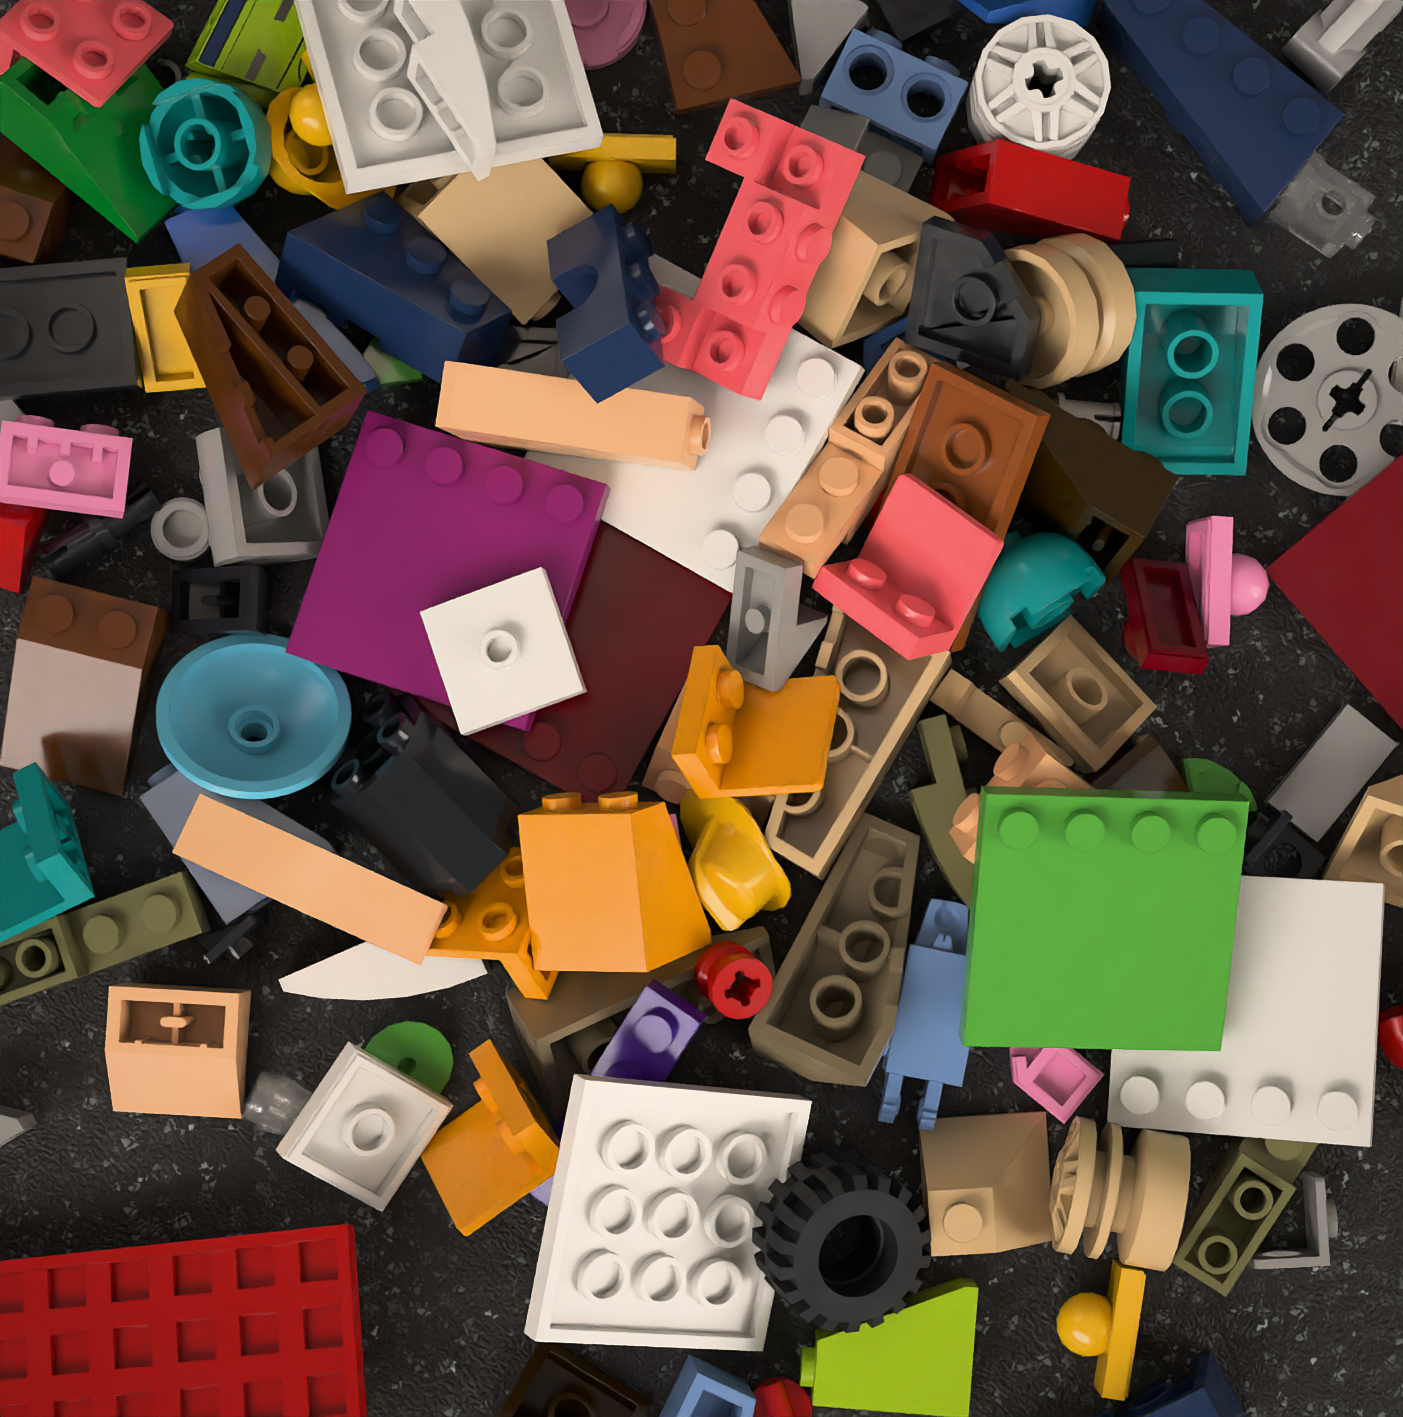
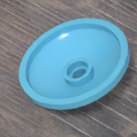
(249, 690)

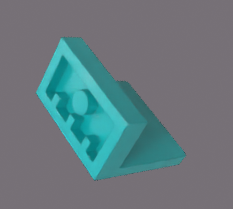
(39, 856)

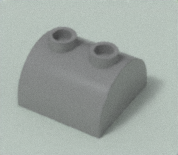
(263, 526)

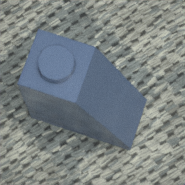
(170, 806)

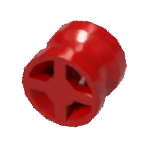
(719, 969)

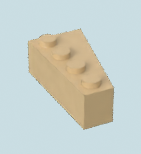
(874, 717)

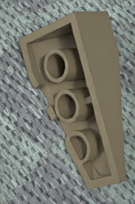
(845, 970)
(588, 1008)

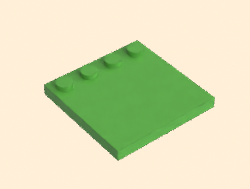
(1102, 918)

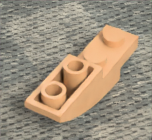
(853, 464)

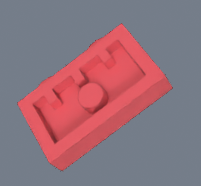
(83, 42)
(914, 571)

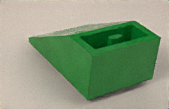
(86, 145)

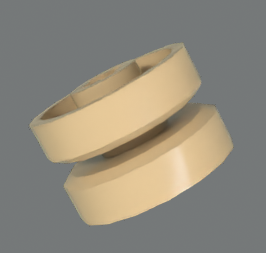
(1082, 304)

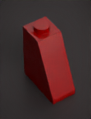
(1029, 192)

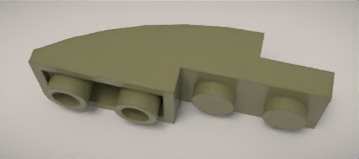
(938, 802)
(101, 936)
(1239, 1208)

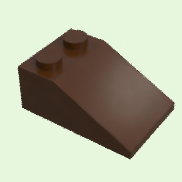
(81, 684)

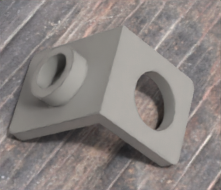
(1320, 1224)

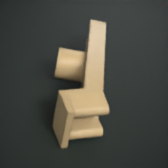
(985, 716)

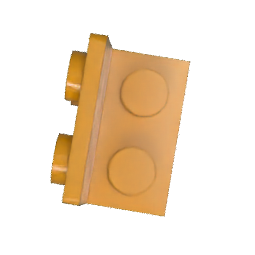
(749, 739)
(494, 926)
(493, 1148)

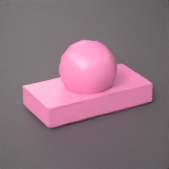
(1221, 580)

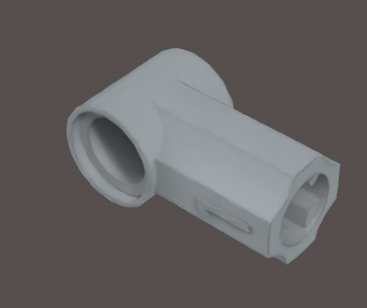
(1336, 38)

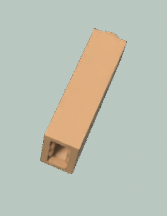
(562, 419)

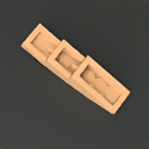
(310, 879)

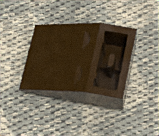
(1091, 485)

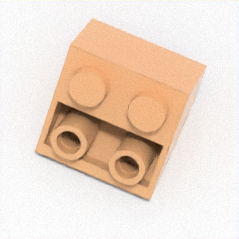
(177, 1049)

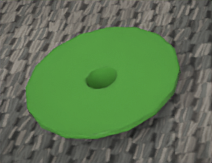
(416, 1051)

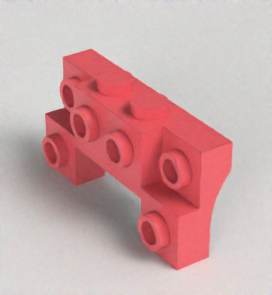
(765, 250)

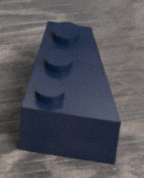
(396, 283)

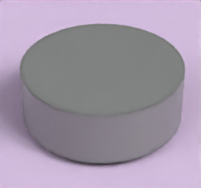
(181, 530)

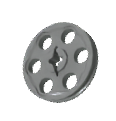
(1311, 396)

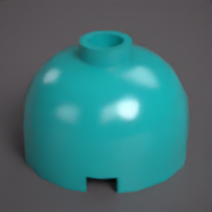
(206, 144)
(1035, 586)

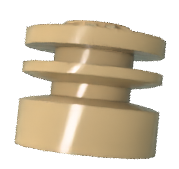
(1131, 1194)

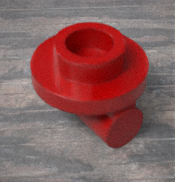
(781, 1399)

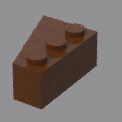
(719, 53)
(263, 365)

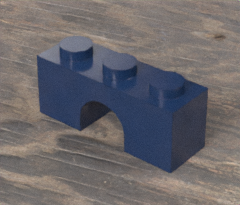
(615, 323)

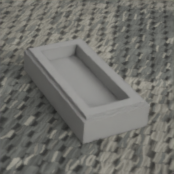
(1331, 772)

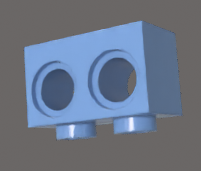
(888, 103)

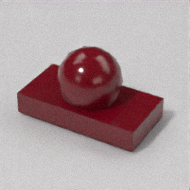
(1163, 617)

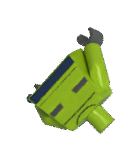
(249, 47)

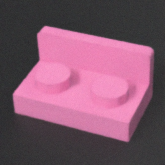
(64, 467)

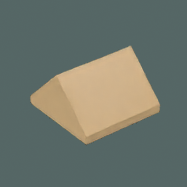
(1078, 695)

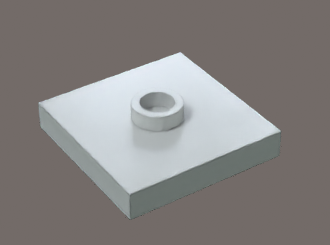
(503, 651)
(364, 1127)

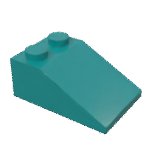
(1191, 368)

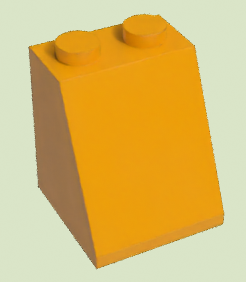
(607, 885)

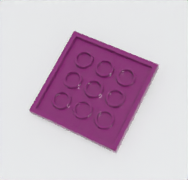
(426, 525)

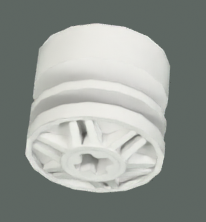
(1060, 56)

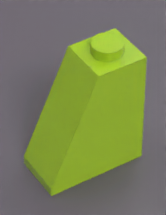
(907, 1364)

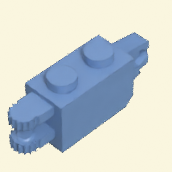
(929, 1013)

